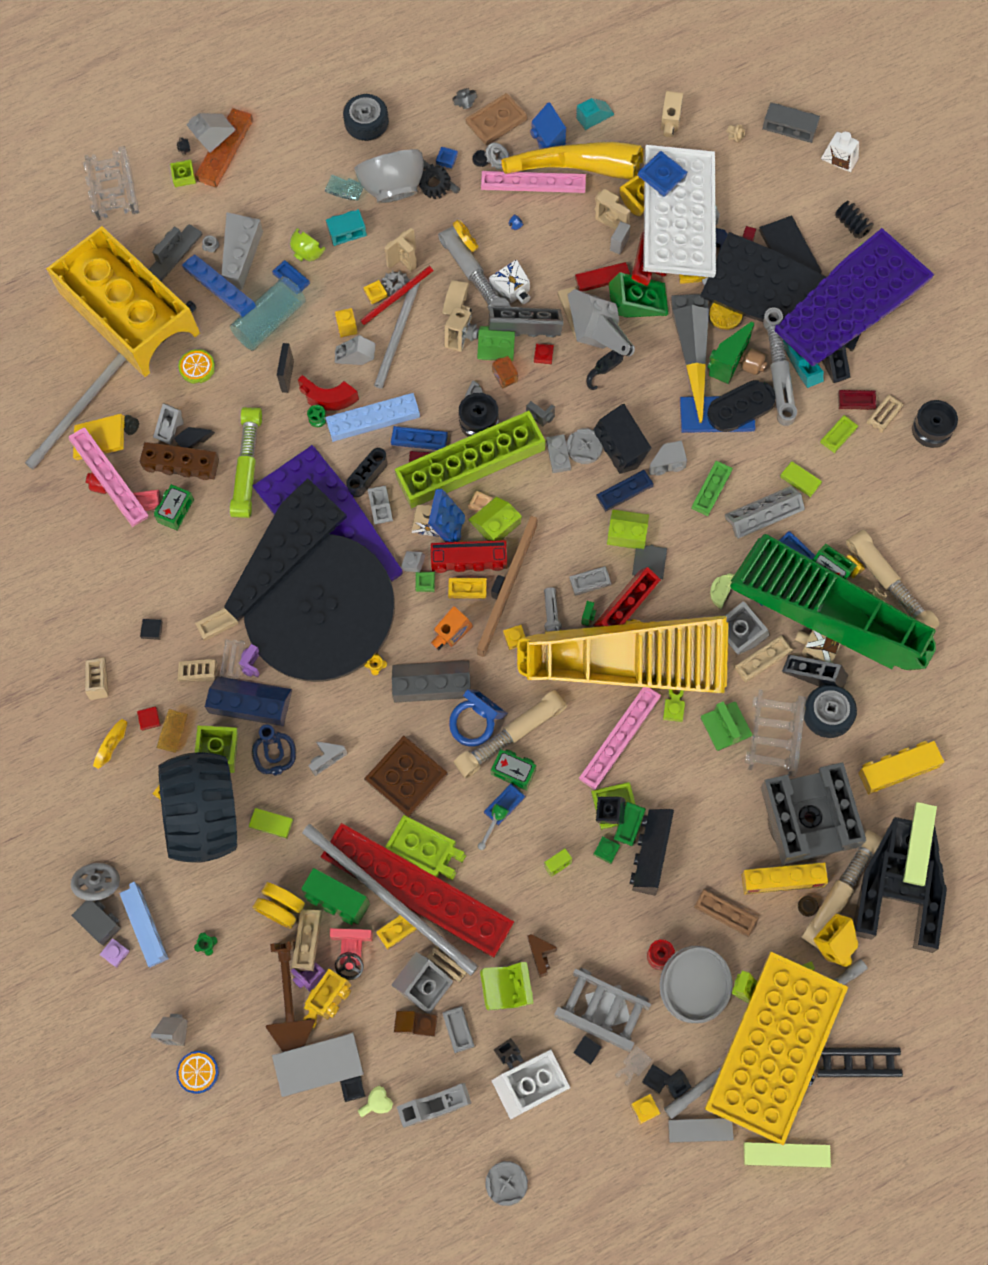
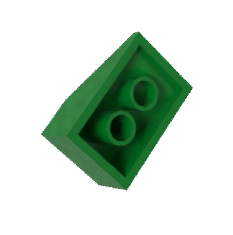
(636, 298)
(728, 354)

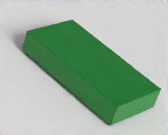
(627, 832)

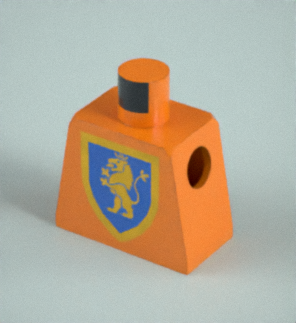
(454, 622)

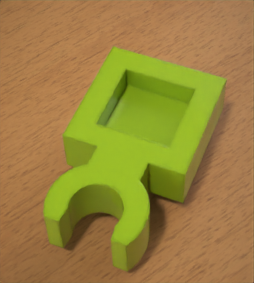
(674, 708)

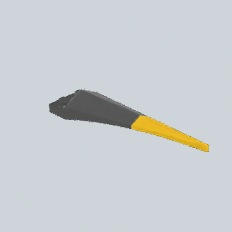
(691, 322)

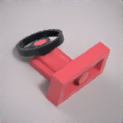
(350, 949)

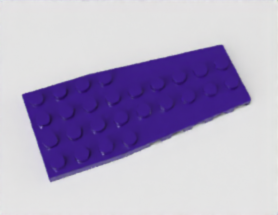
(853, 297)
(311, 465)

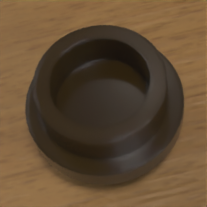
(808, 906)

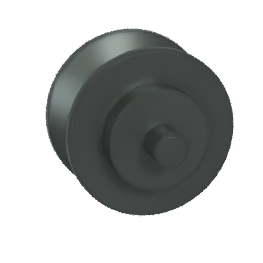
(130, 424)

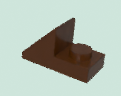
(538, 948)
(415, 1023)

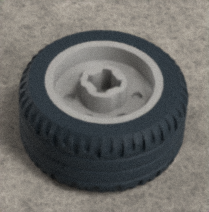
(365, 117)
(830, 711)

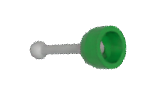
(498, 813)

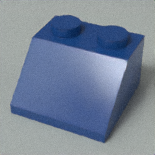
(548, 128)

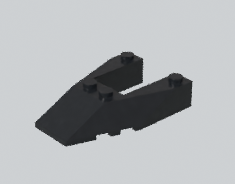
(885, 879)

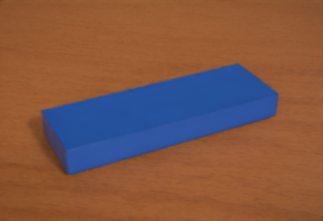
(418, 438)

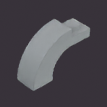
(434, 1106)

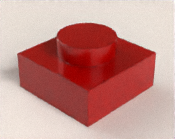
(543, 354)

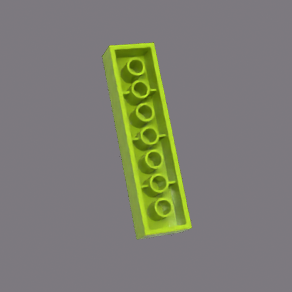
(470, 459)

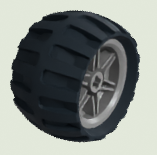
(197, 807)

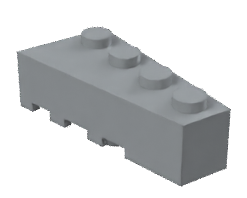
(240, 246)

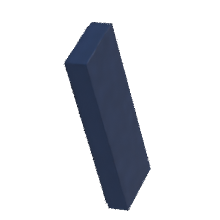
(624, 490)

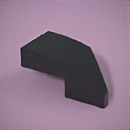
(192, 436)

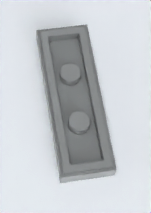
(700, 1130)

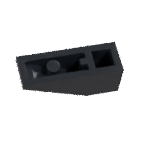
(815, 671)

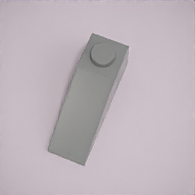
(171, 1030)

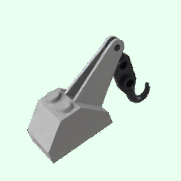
(597, 325)

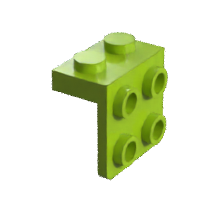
(506, 987)

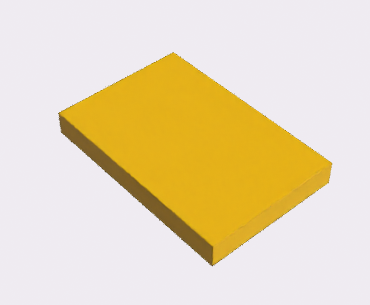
(106, 432)

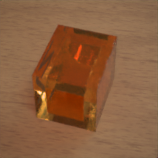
(504, 372)

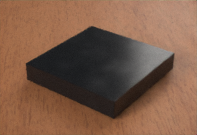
(285, 367)

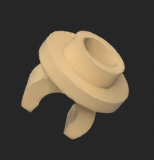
(736, 133)

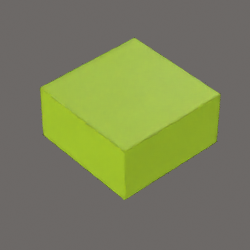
(183, 173)
(558, 862)

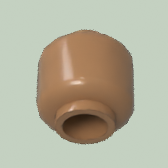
(753, 361)

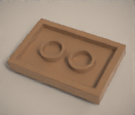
(496, 119)

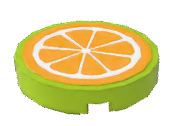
(196, 366)

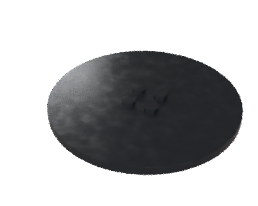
(325, 613)

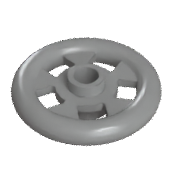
(95, 881)

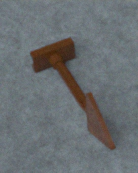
(291, 1033)

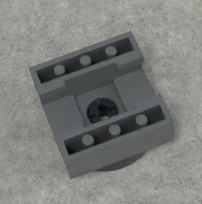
(828, 801)

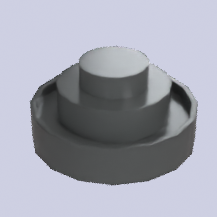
(465, 98)

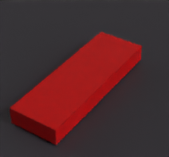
(599, 277)

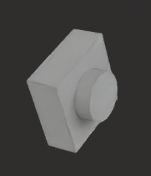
(413, 561)

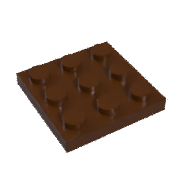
(406, 776)

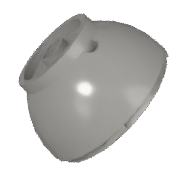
(391, 175)

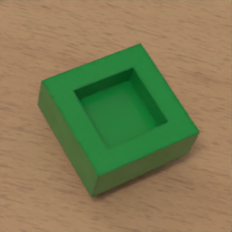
(589, 613)
(606, 850)

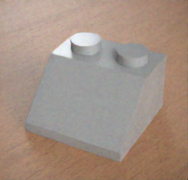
(210, 129)
(744, 629)
(422, 983)

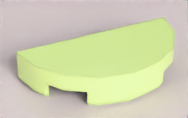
(720, 589)

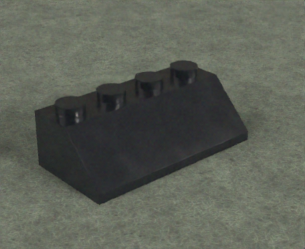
(652, 851)

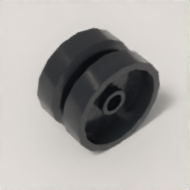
(477, 413)
(934, 423)

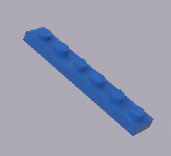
(218, 285)

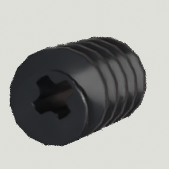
(853, 221)

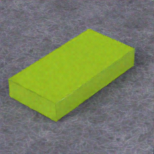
(839, 434)
(801, 479)
(271, 823)

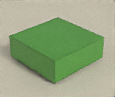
(425, 582)

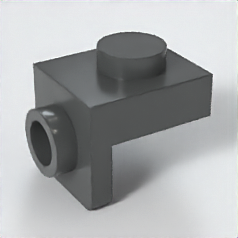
(539, 414)

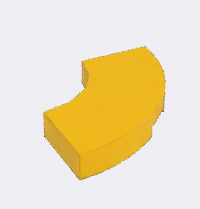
(109, 744)

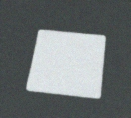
(604, 1007)

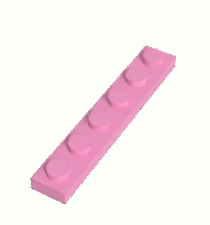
(533, 182)
(108, 477)
(619, 737)

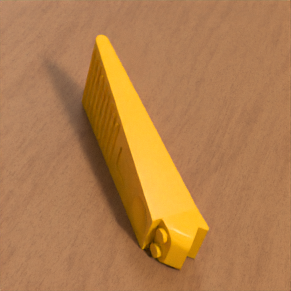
(650, 655)

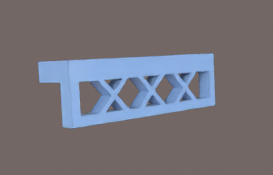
(143, 925)

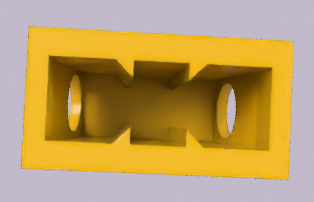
(837, 940)

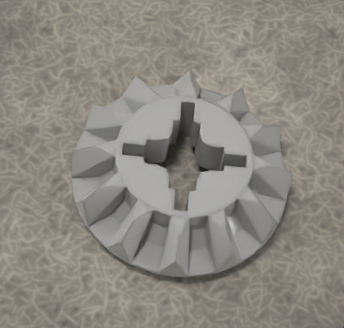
(493, 149)
(391, 277)

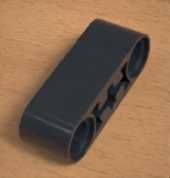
(368, 465)

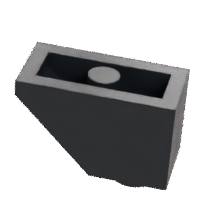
(837, 365)

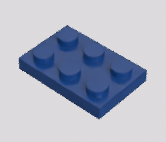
(446, 517)

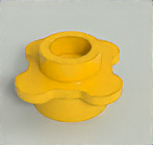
(380, 664)

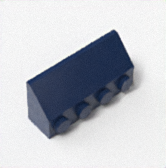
(248, 701)

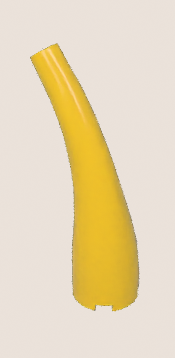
(603, 158)

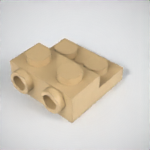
(609, 211)

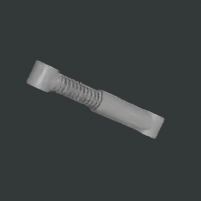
(451, 240)
(780, 369)

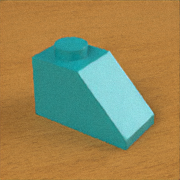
(593, 112)

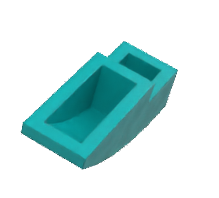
(808, 374)

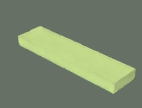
(920, 844)
(788, 1155)

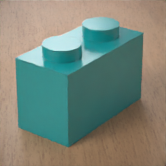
(346, 227)

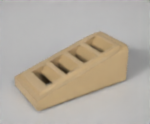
(211, 663)
(97, 690)

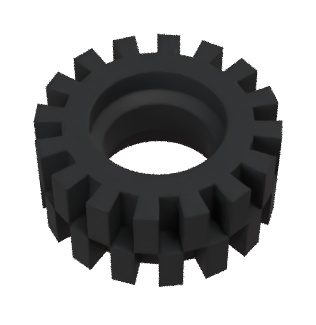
(441, 187)

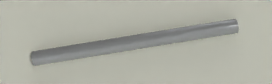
(395, 338)

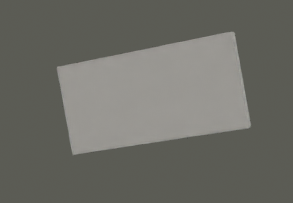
(317, 1064)

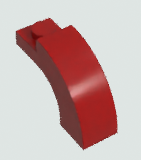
(330, 399)

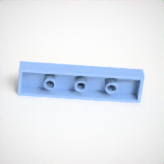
(373, 417)

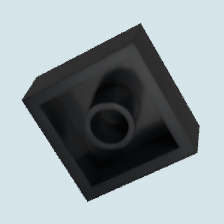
(610, 810)

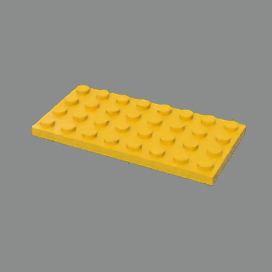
(776, 1048)

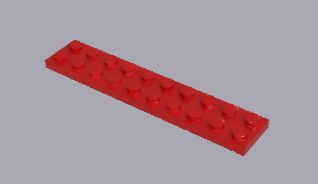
(424, 892)

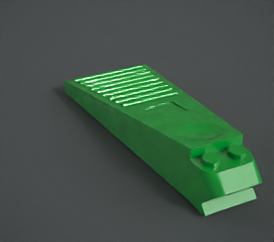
(832, 606)

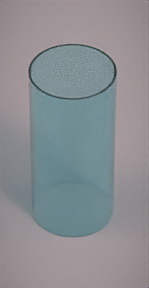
(270, 313)

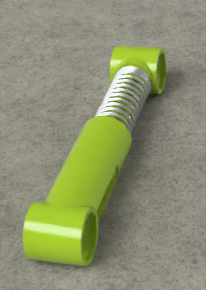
(241, 503)

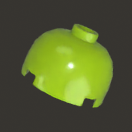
(305, 247)

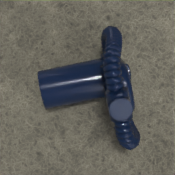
(268, 736)

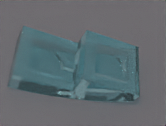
(345, 189)

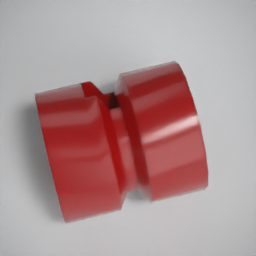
(659, 953)

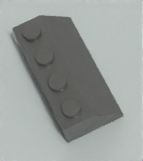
(526, 321)
(430, 681)

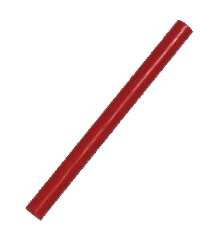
(395, 296)

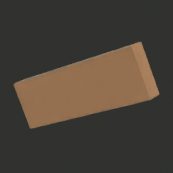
(726, 913)

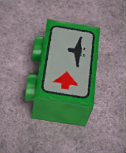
(173, 507)
(834, 561)
(513, 769)

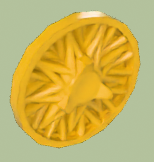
(723, 317)

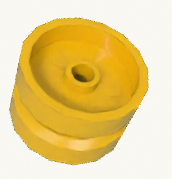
(279, 903)

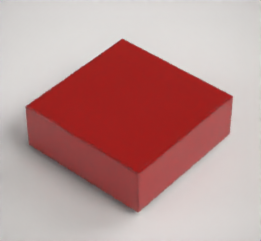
(148, 718)

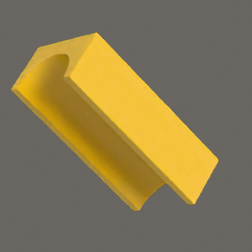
(120, 297)

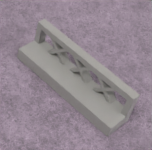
(765, 512)

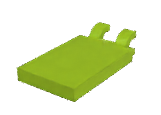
(424, 847)

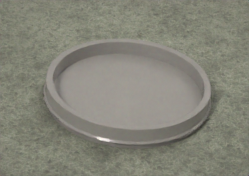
(695, 984)

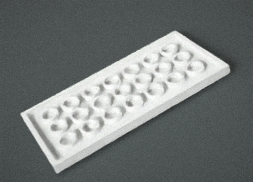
(682, 224)

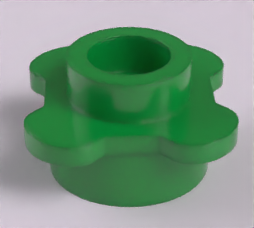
(199, 946)

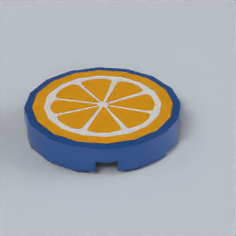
(197, 1072)

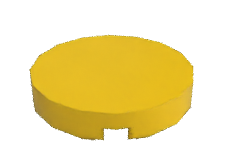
(465, 235)

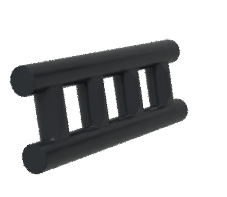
(868, 1052)

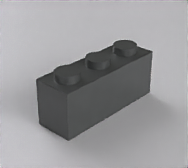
(791, 122)

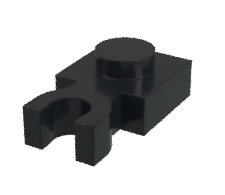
(508, 1053)

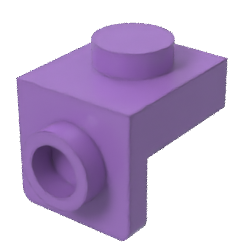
(248, 659)
(308, 979)

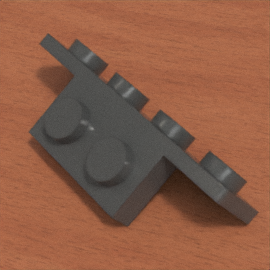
(172, 249)

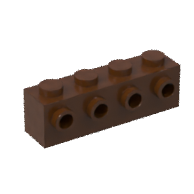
(179, 461)

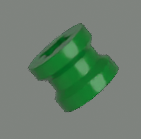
(319, 412)

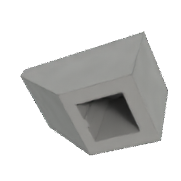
(355, 351)
(669, 458)

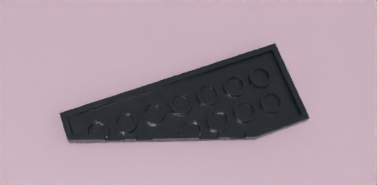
(293, 533)

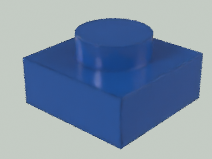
(446, 157)

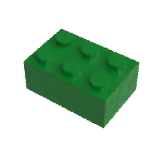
(335, 897)

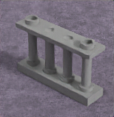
(586, 1022)

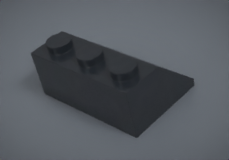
(622, 439)

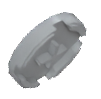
(584, 446)
(506, 1183)

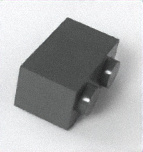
(96, 921)

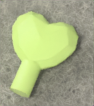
(377, 1102)

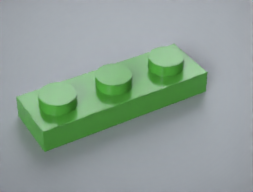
(712, 488)

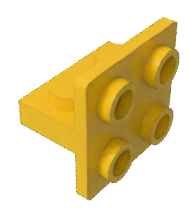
(329, 994)

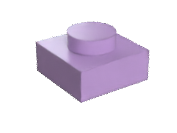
(114, 953)

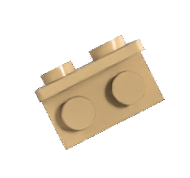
(402, 250)

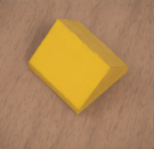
(859, 568)

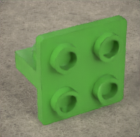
(495, 344)
(726, 725)

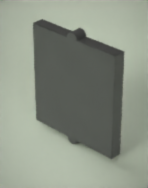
(650, 557)

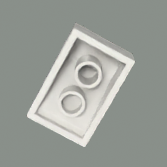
(530, 1084)

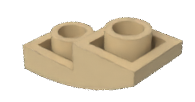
(455, 296)

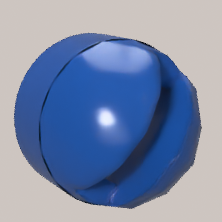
(515, 222)

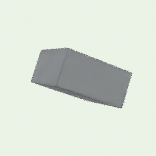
(620, 237)

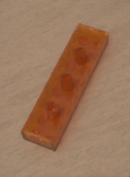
(218, 160)

